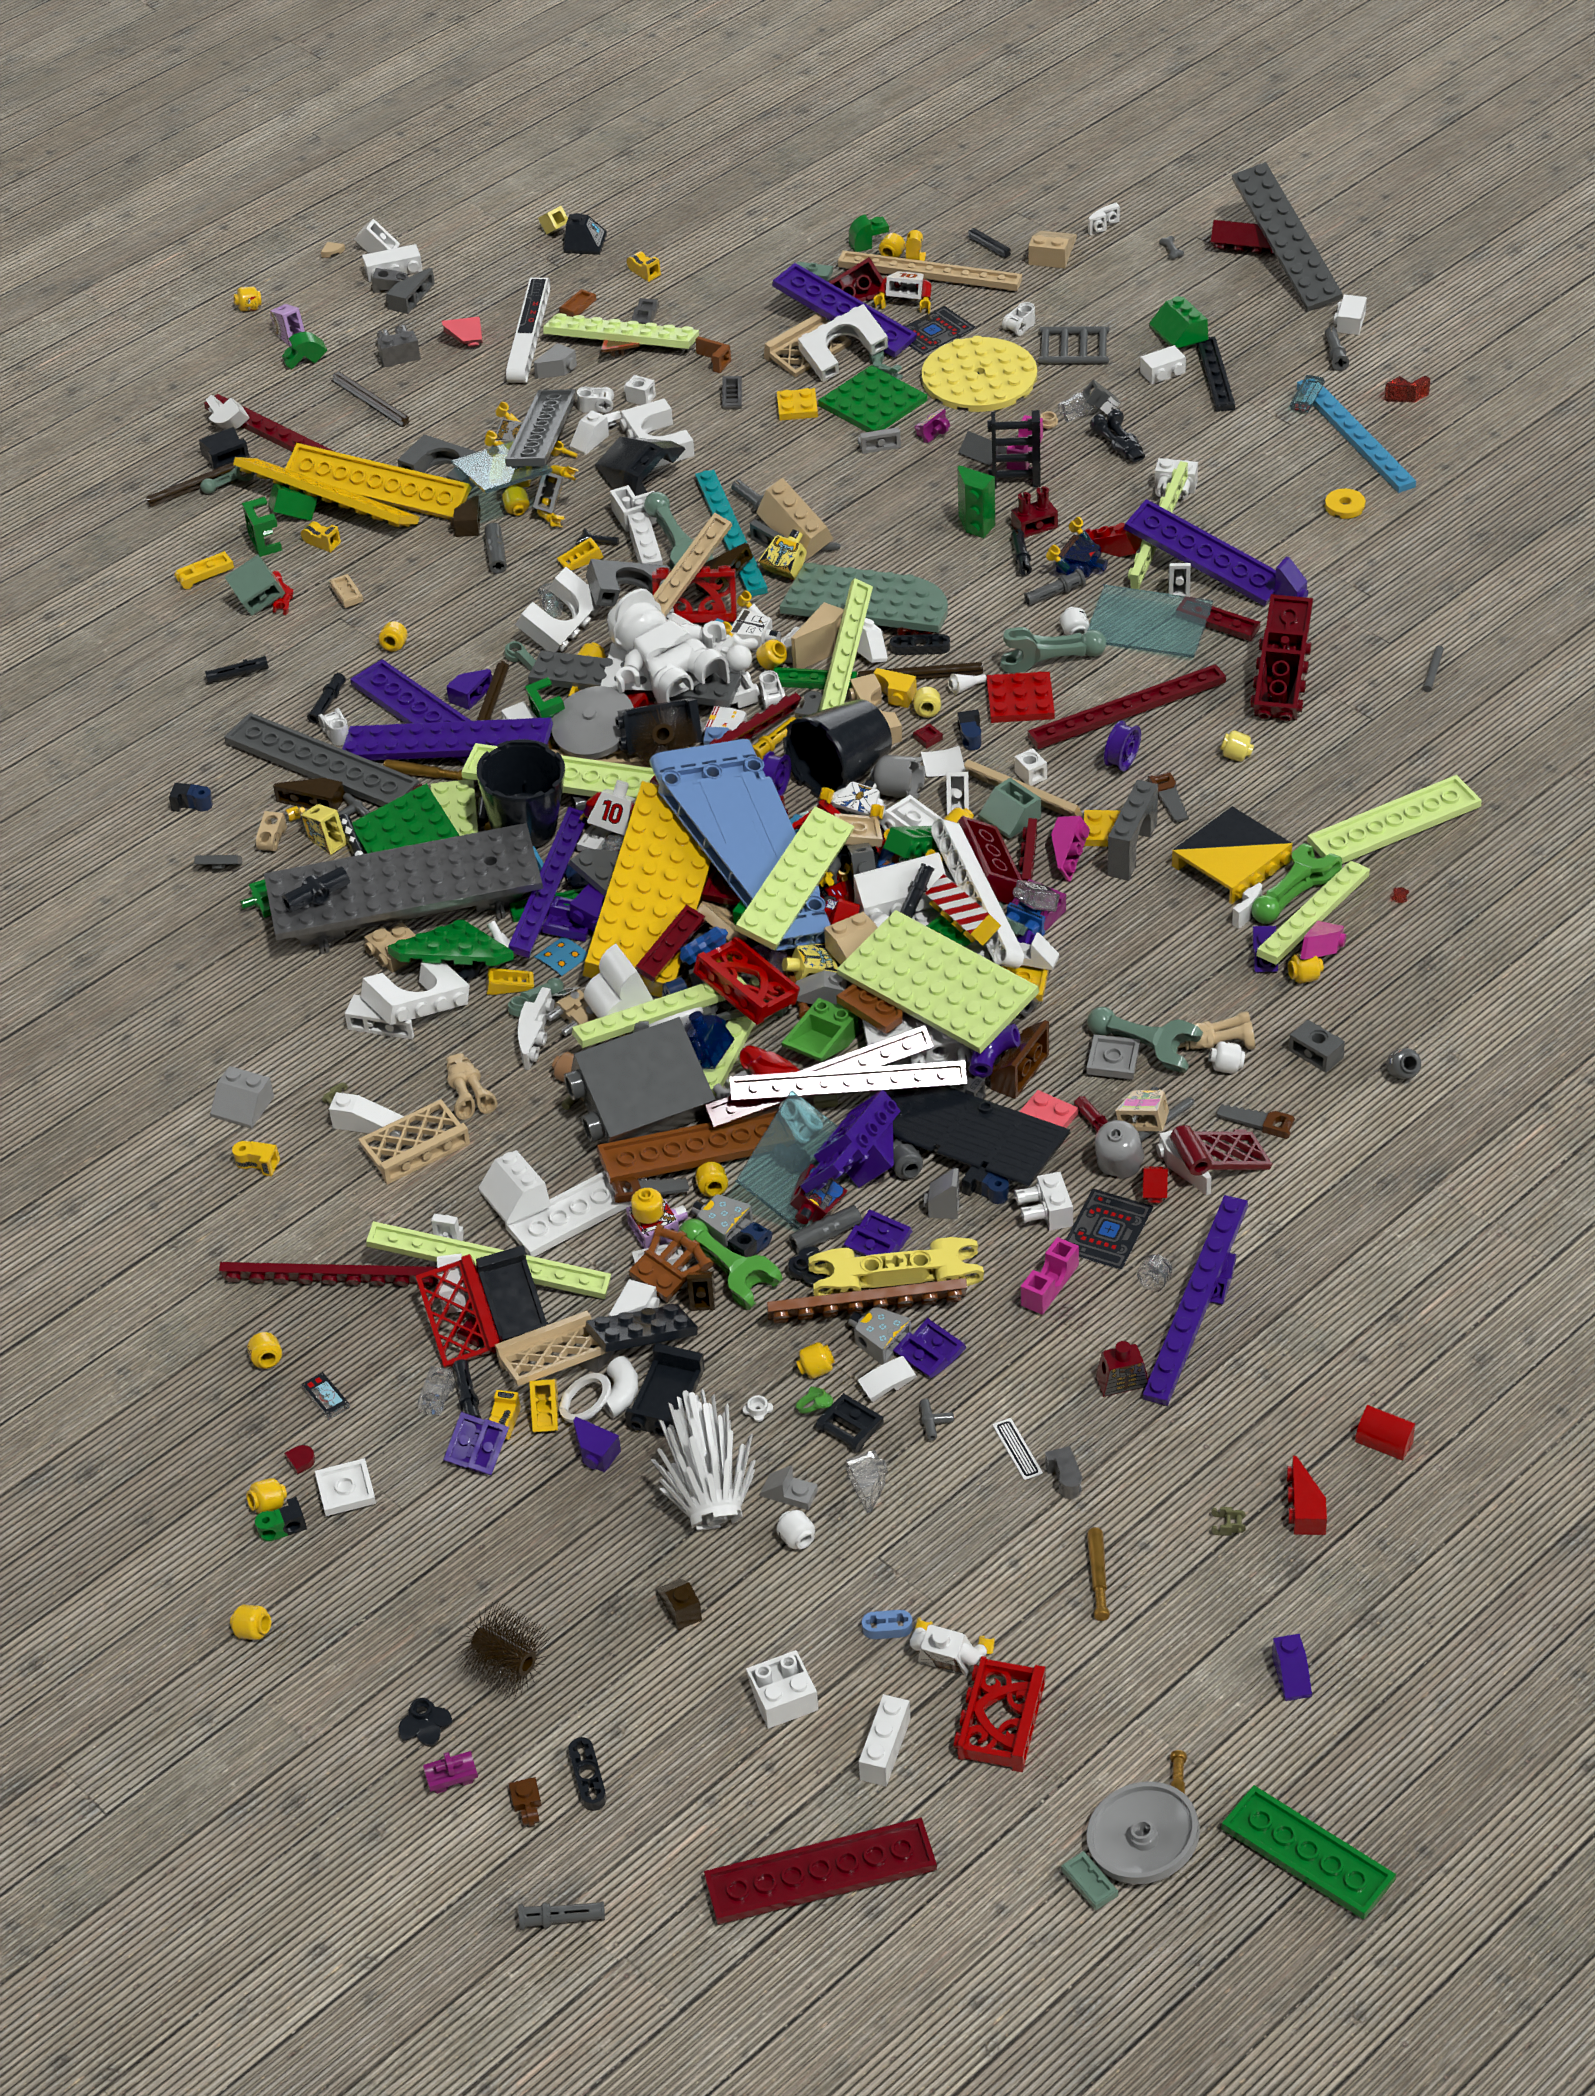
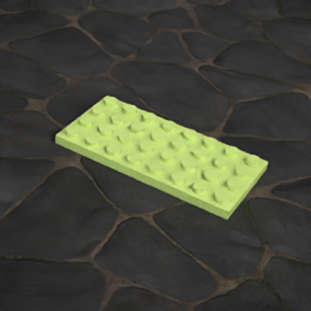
(938, 981)

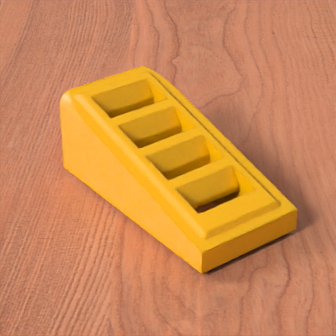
(584, 552)
(508, 981)

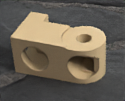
(270, 833)

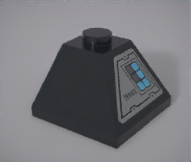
(583, 235)

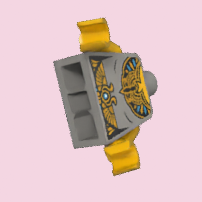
(507, 429)
(549, 493)

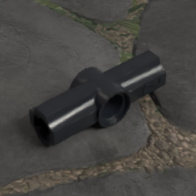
(315, 889)

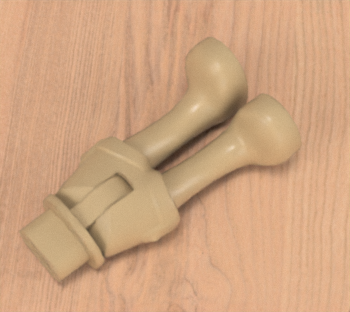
(1233, 1028)
(463, 1073)

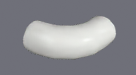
(624, 1386)

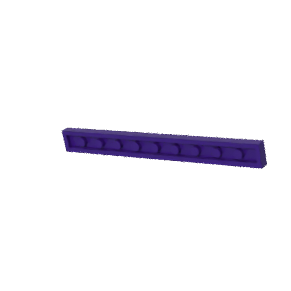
(551, 876)
(1195, 1300)

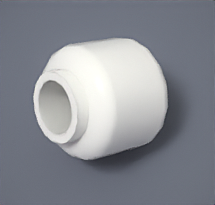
(1074, 621)
(1227, 1057)
(796, 1529)

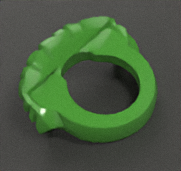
(820, 1397)

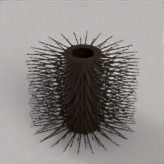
(663, 735)
(503, 1650)

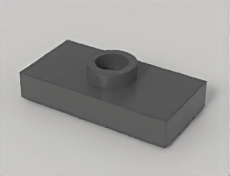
(218, 861)

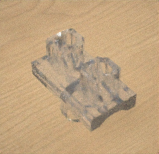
(1075, 407)

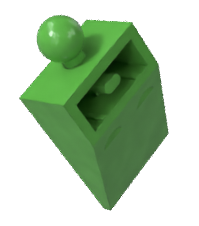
(823, 1031)

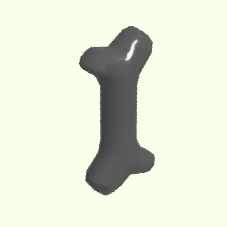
(1174, 252)

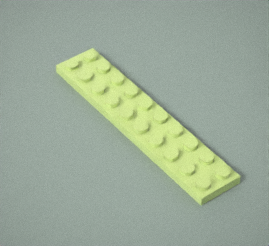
(581, 775)

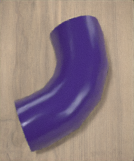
(982, 1064)

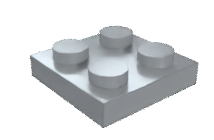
(1113, 1056)

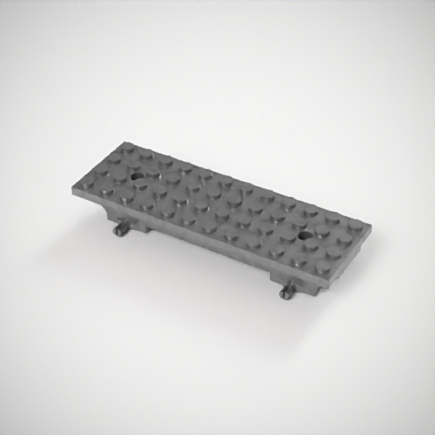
(409, 883)

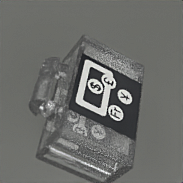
(1036, 895)

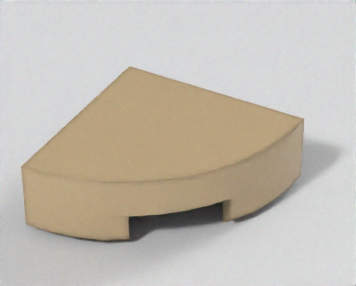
(332, 248)

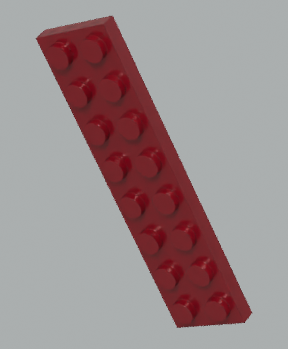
(820, 1870)

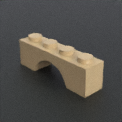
(869, 689)

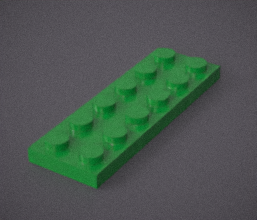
(1309, 1852)

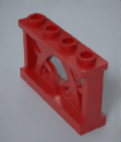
(704, 615)
(746, 997)
(1016, 1743)

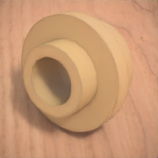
(1049, 419)

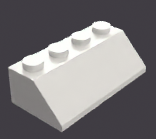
(887, 887)

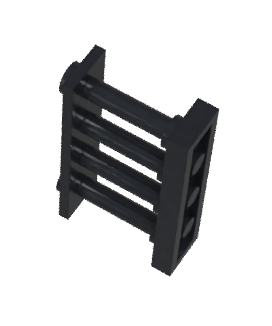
(1032, 441)

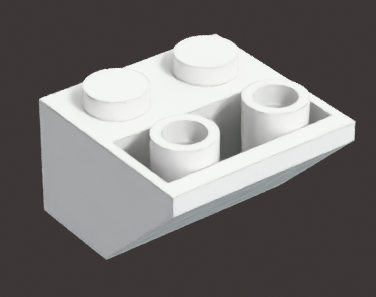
(782, 1689)

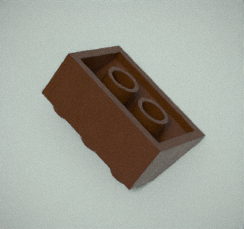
(1021, 1062)

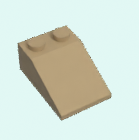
(1051, 248)
(816, 636)
(847, 935)

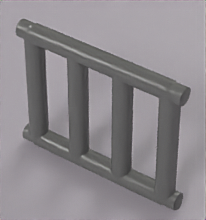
(1065, 331)

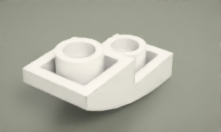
(1105, 216)
(1242, 911)
(886, 1377)

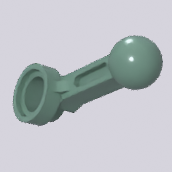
(208, 485)
(517, 656)
(517, 1002)

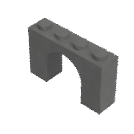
(432, 451)
(605, 576)
(1135, 819)

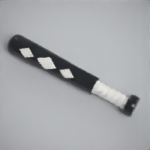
(350, 835)

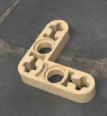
(721, 918)

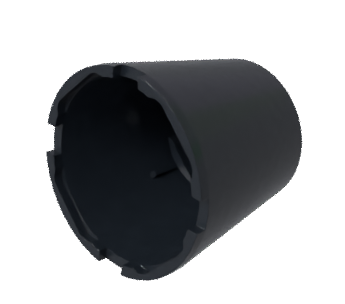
(836, 745)
(523, 785)

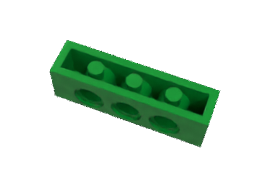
(911, 841)

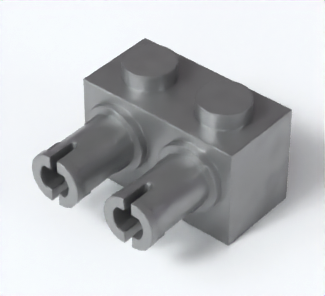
(397, 348)

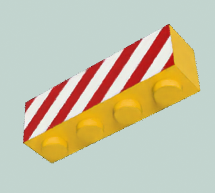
(963, 910)

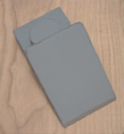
(789, 1490)

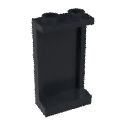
(626, 721)
(510, 1293)
(667, 1378)

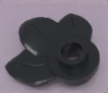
(799, 1268)
(424, 1725)

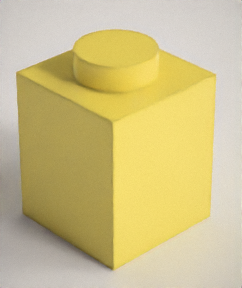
(553, 220)

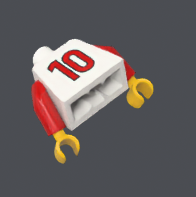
(907, 286)
(610, 808)

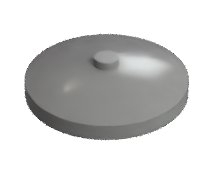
(589, 722)
(1143, 1832)

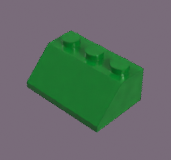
(1180, 323)
(976, 501)

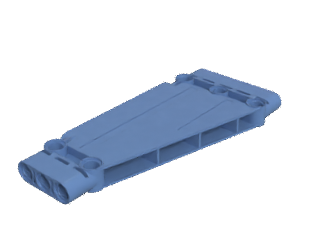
(736, 821)

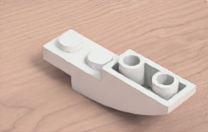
(531, 1026)

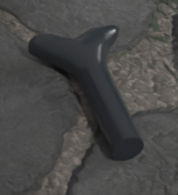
(597, 538)

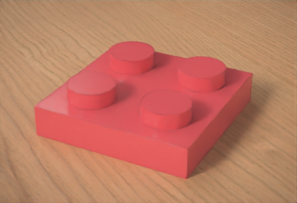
(1050, 1109)

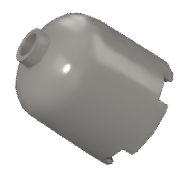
(898, 775)
(1119, 1149)

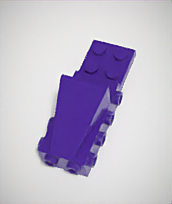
(858, 1144)

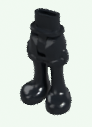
(1124, 443)

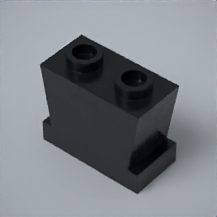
(223, 448)

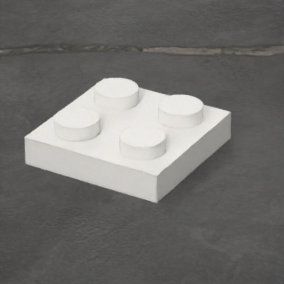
(345, 1487)

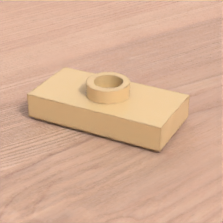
(346, 590)

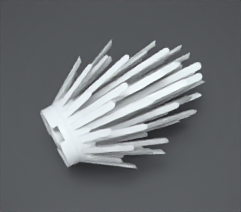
(704, 1468)

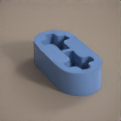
(887, 1624)

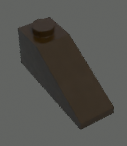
(736, 558)
(310, 793)

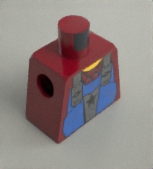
(815, 1203)

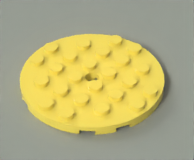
(1003, 376)

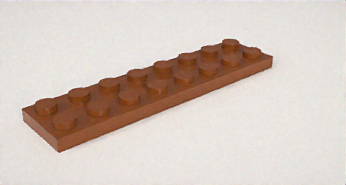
(683, 1147)
(855, 1301)

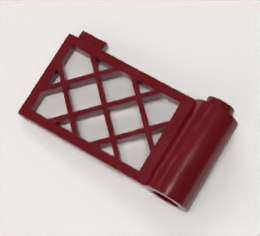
(1198, 1154)

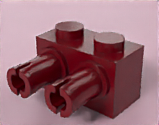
(1035, 516)

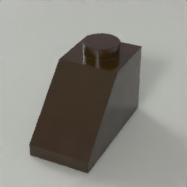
(467, 518)
(701, 1290)
(681, 1603)

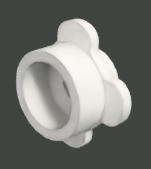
(757, 1407)

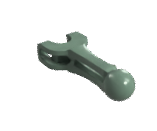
(658, 506)
(1037, 648)
(1162, 1039)

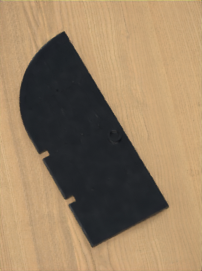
(976, 1131)

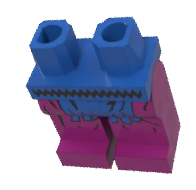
(1033, 919)

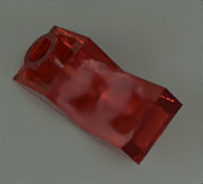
(1403, 391)

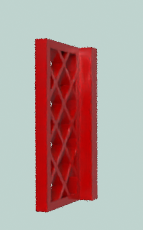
(479, 1304)

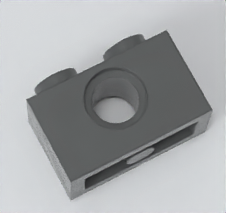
(1316, 1046)

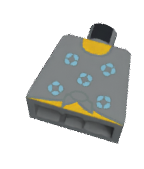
(723, 1217)
(879, 1332)

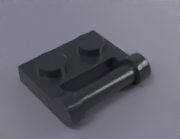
(852, 1415)

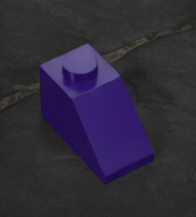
(1290, 580)
(469, 688)
(596, 1445)
(1291, 1667)

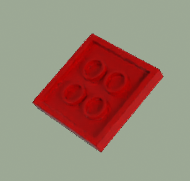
(1020, 697)

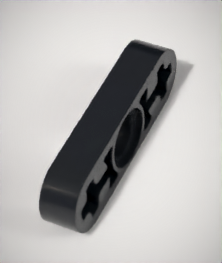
(907, 644)
(582, 1783)

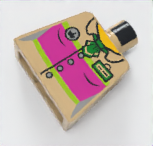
(1144, 1109)

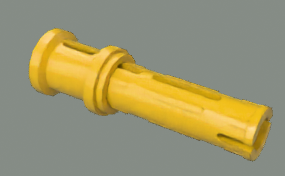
(768, 743)

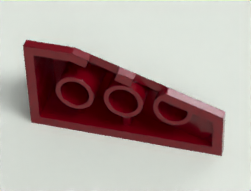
(860, 281)

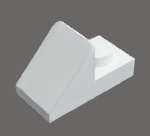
(1039, 953)

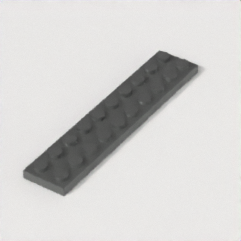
(1287, 237)
(540, 428)
(588, 671)
(319, 759)

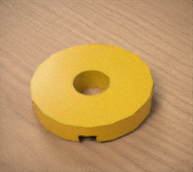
(1354, 502)

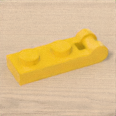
(203, 569)

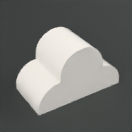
(616, 985)

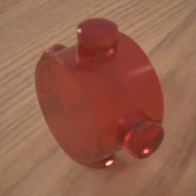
(1400, 895)

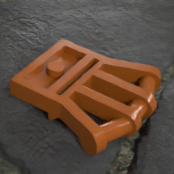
(657, 1272)

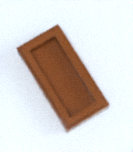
(578, 303)

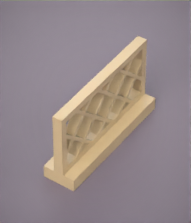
(786, 341)
(422, 1151)
(539, 1345)

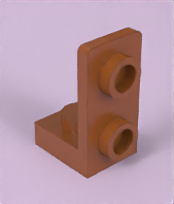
(718, 352)

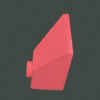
(464, 330)

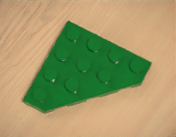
(452, 942)

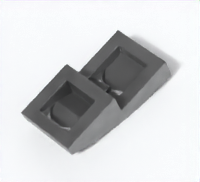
(645, 311)

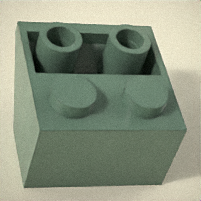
(255, 584)
(1010, 807)

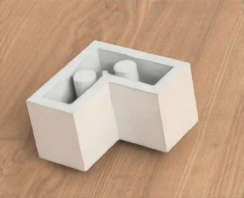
(626, 503)

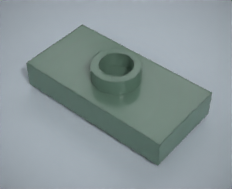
(822, 271)
(1089, 1880)

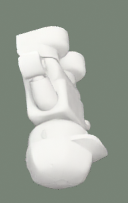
(662, 649)

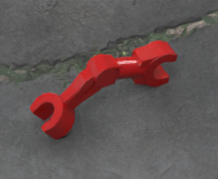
(283, 603)

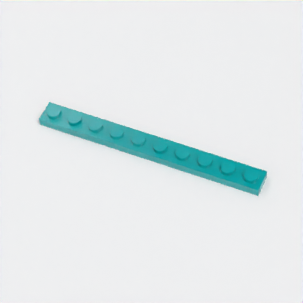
(717, 502)

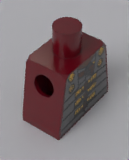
(1121, 1369)

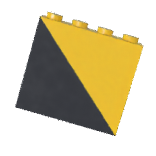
(1234, 852)

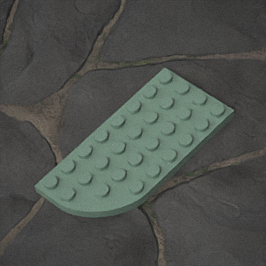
(894, 600)

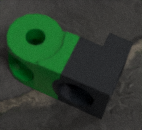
(281, 1521)

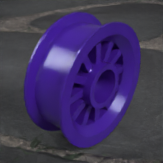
(1122, 745)
(778, 769)

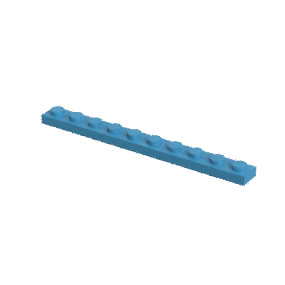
(1363, 441)

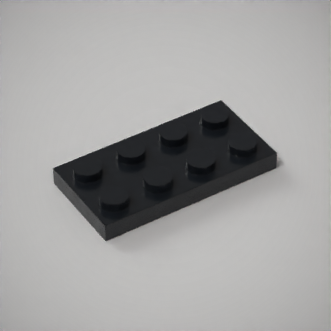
(641, 1327)

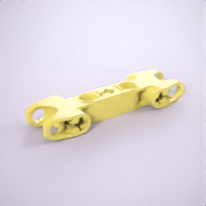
(897, 1268)

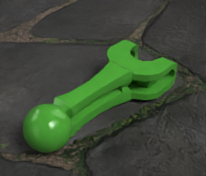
(1302, 876)
(742, 1271)

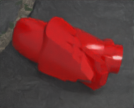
(762, 1062)

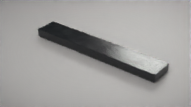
(1216, 375)

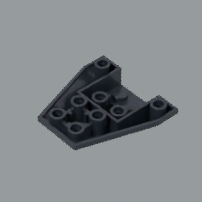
(633, 459)

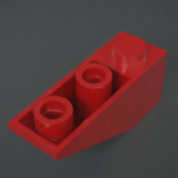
(1115, 540)
(1308, 1501)

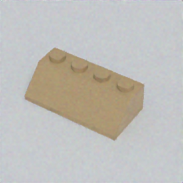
(785, 510)

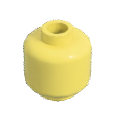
(927, 702)
(1236, 746)

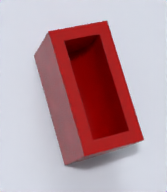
(1385, 1432)

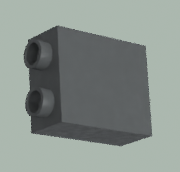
(640, 1084)

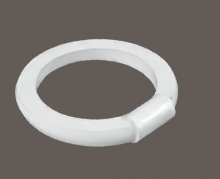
(575, 1387)

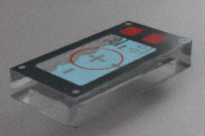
(325, 1396)

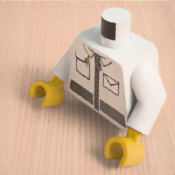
(751, 626)

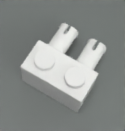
(1163, 475)
(1053, 1199)

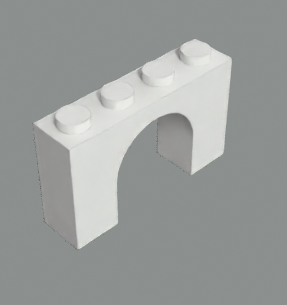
(855, 323)
(652, 416)
(555, 633)
(397, 1005)

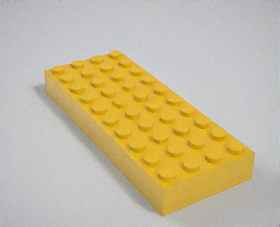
(650, 885)

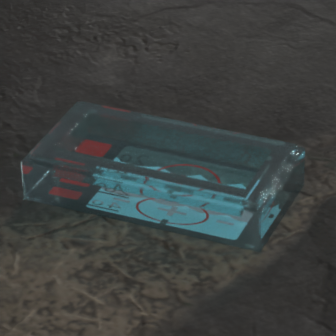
(1307, 393)

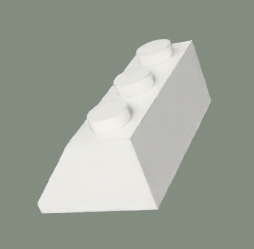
(514, 1188)

